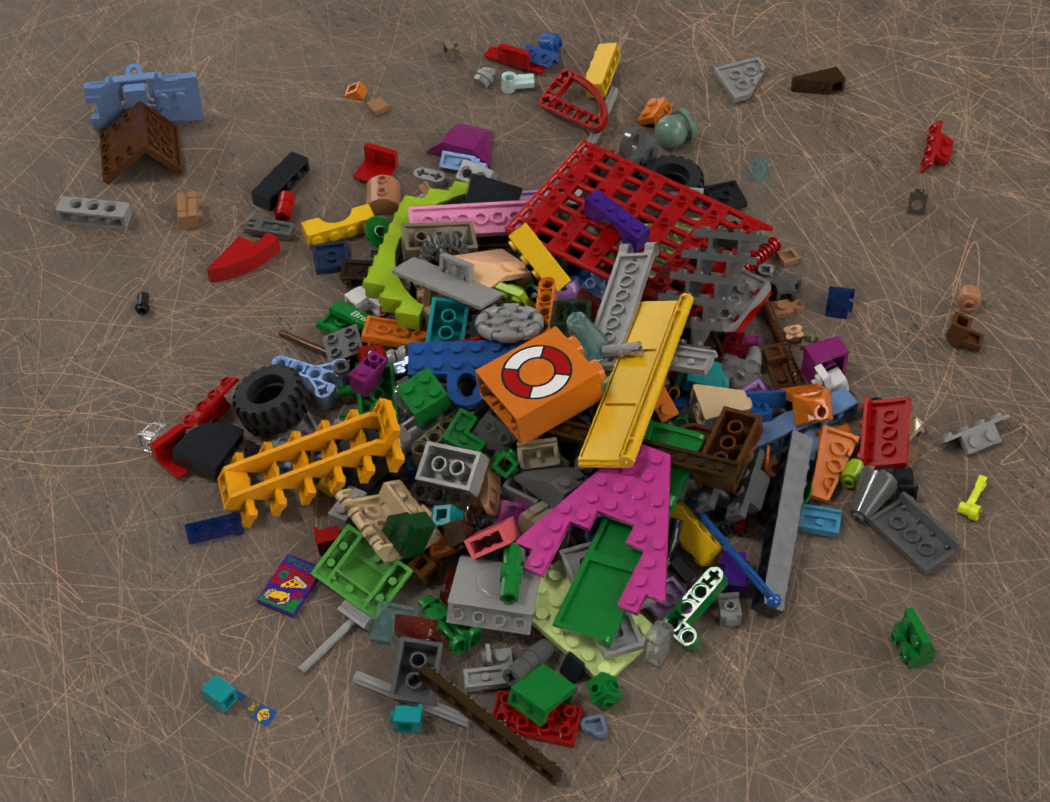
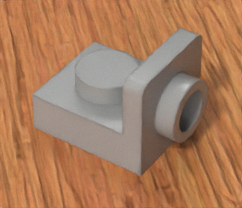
(497, 656)

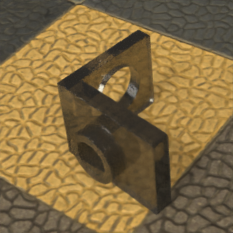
(917, 194)

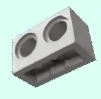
(470, 167)

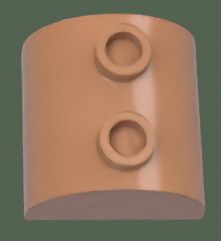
(383, 194)

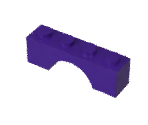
(599, 207)

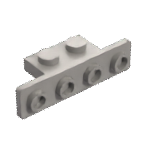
(978, 437)

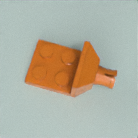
(810, 403)

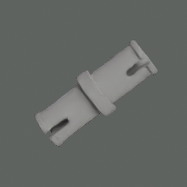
(622, 349)

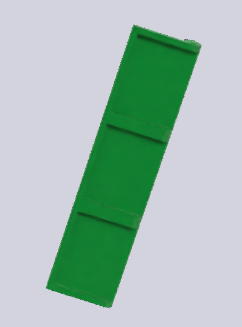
(608, 565)

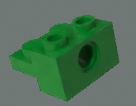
(911, 631)

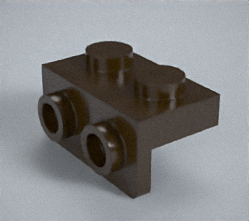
(354, 270)

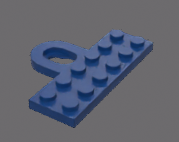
(456, 361)

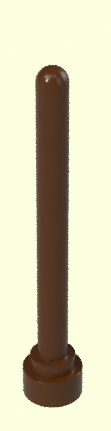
(310, 345)

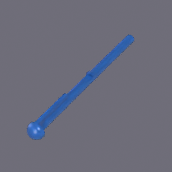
(773, 600)

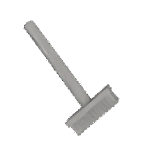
(355, 616)

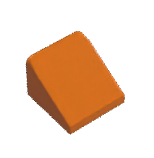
(356, 91)

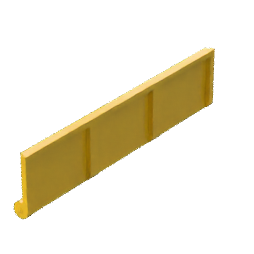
(635, 385)

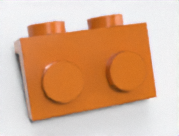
(654, 111)

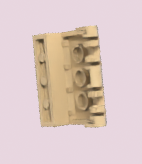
(371, 512)

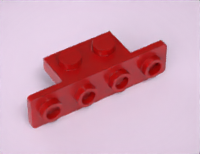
(514, 57)
(937, 147)
(212, 406)

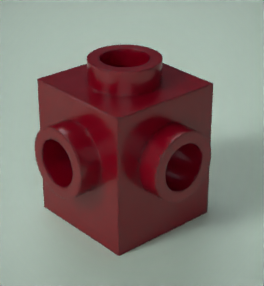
(735, 344)

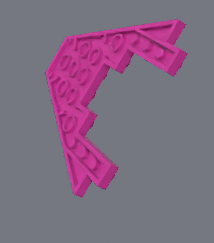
(630, 496)

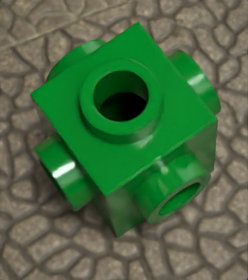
(502, 468)
(604, 690)

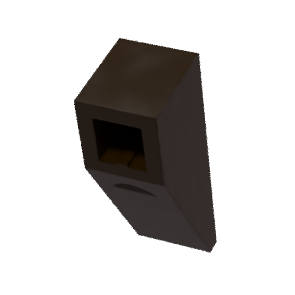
(819, 82)

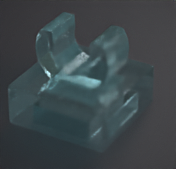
(759, 168)

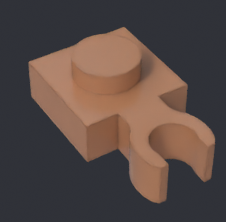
(785, 309)

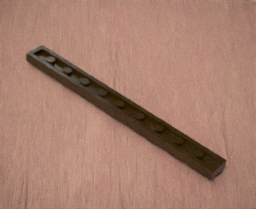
(681, 458)

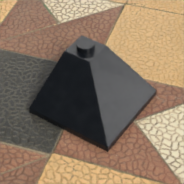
(380, 463)

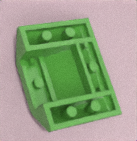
(359, 573)

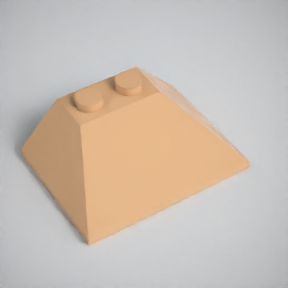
(497, 266)

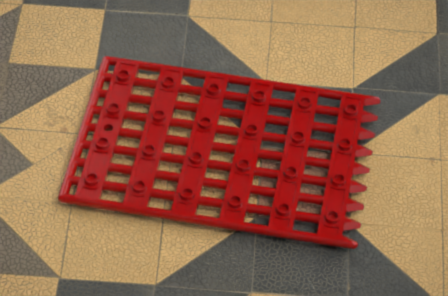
(636, 206)

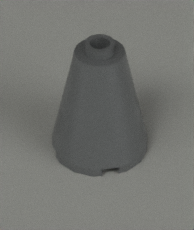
(871, 492)

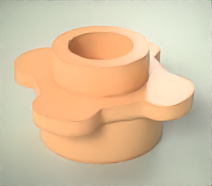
(794, 333)

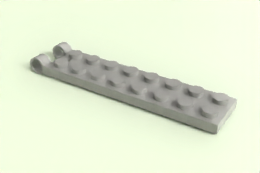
(624, 295)

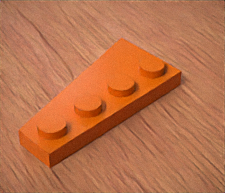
(830, 460)

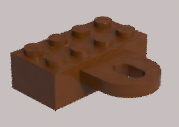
(731, 438)

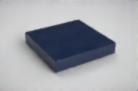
(329, 256)

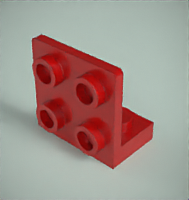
(377, 162)

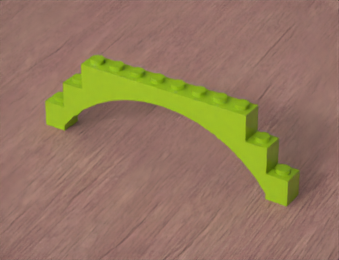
(381, 281)

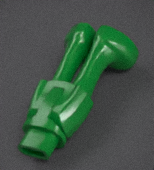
(464, 639)

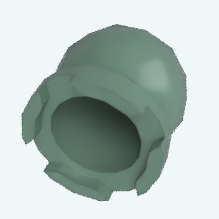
(675, 129)

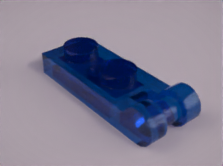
(214, 528)

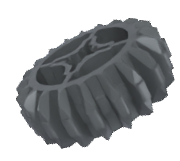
(441, 244)

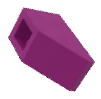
(368, 373)

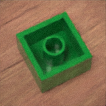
(424, 396)

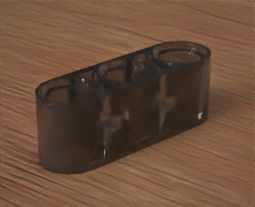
(433, 492)

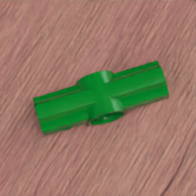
(511, 573)

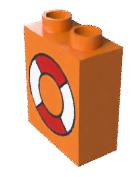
(540, 384)

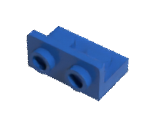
(542, 56)

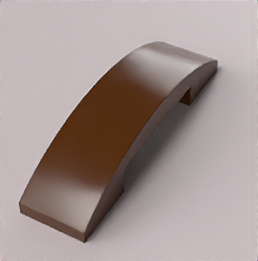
(776, 368)

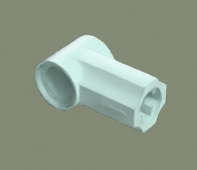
(511, 81)

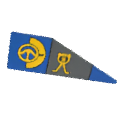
(256, 710)

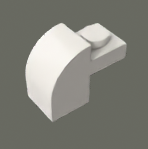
(357, 298)
(832, 379)

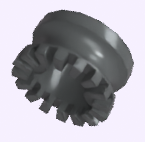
(343, 373)

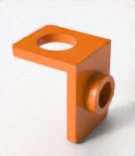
(768, 464)

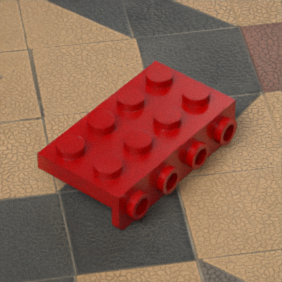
(885, 432)

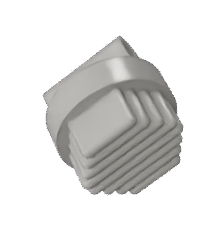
(484, 76)

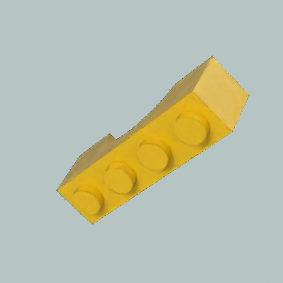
(321, 232)

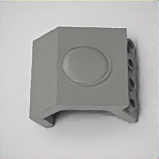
(477, 601)

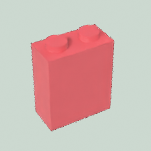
(492, 538)

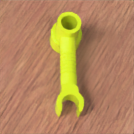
(970, 508)

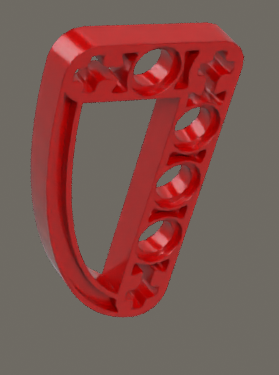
(564, 81)

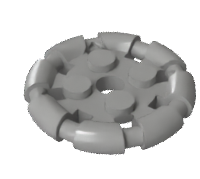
(509, 323)

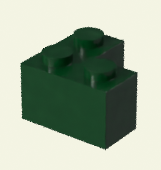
(409, 532)

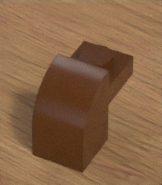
(961, 334)

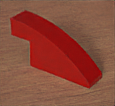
(243, 257)

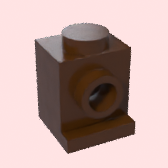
(425, 569)

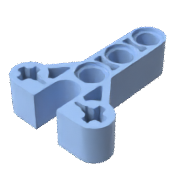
(317, 379)

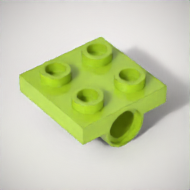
(514, 294)

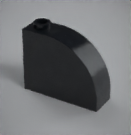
(485, 189)
(208, 448)

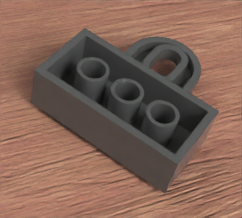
(636, 147)

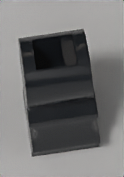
(905, 481)

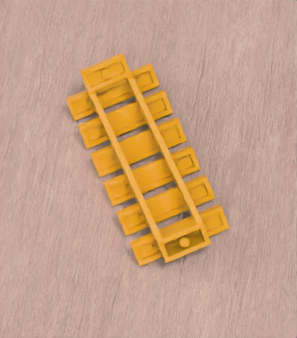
(235, 482)

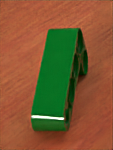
(699, 606)

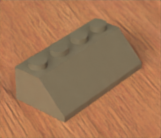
(415, 234)

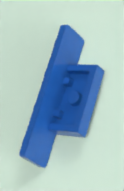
(765, 400)

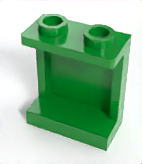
(540, 693)

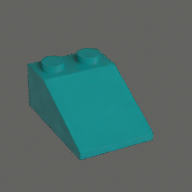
(447, 320)

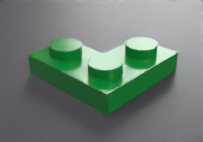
(459, 433)

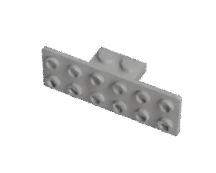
(451, 279)

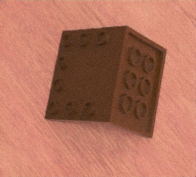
(137, 133)

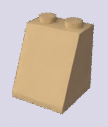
(709, 401)

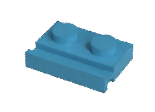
(820, 520)

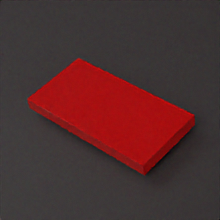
(559, 728)

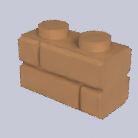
(188, 210)

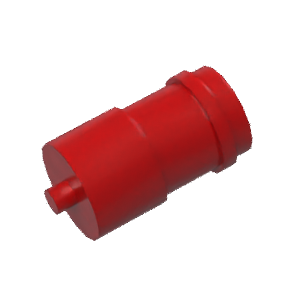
(285, 205)

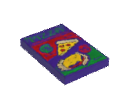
(289, 586)

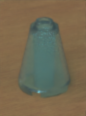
(588, 335)

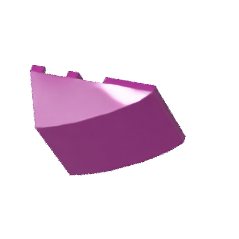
(465, 140)

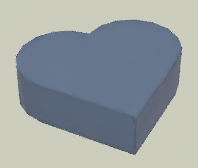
(594, 726)

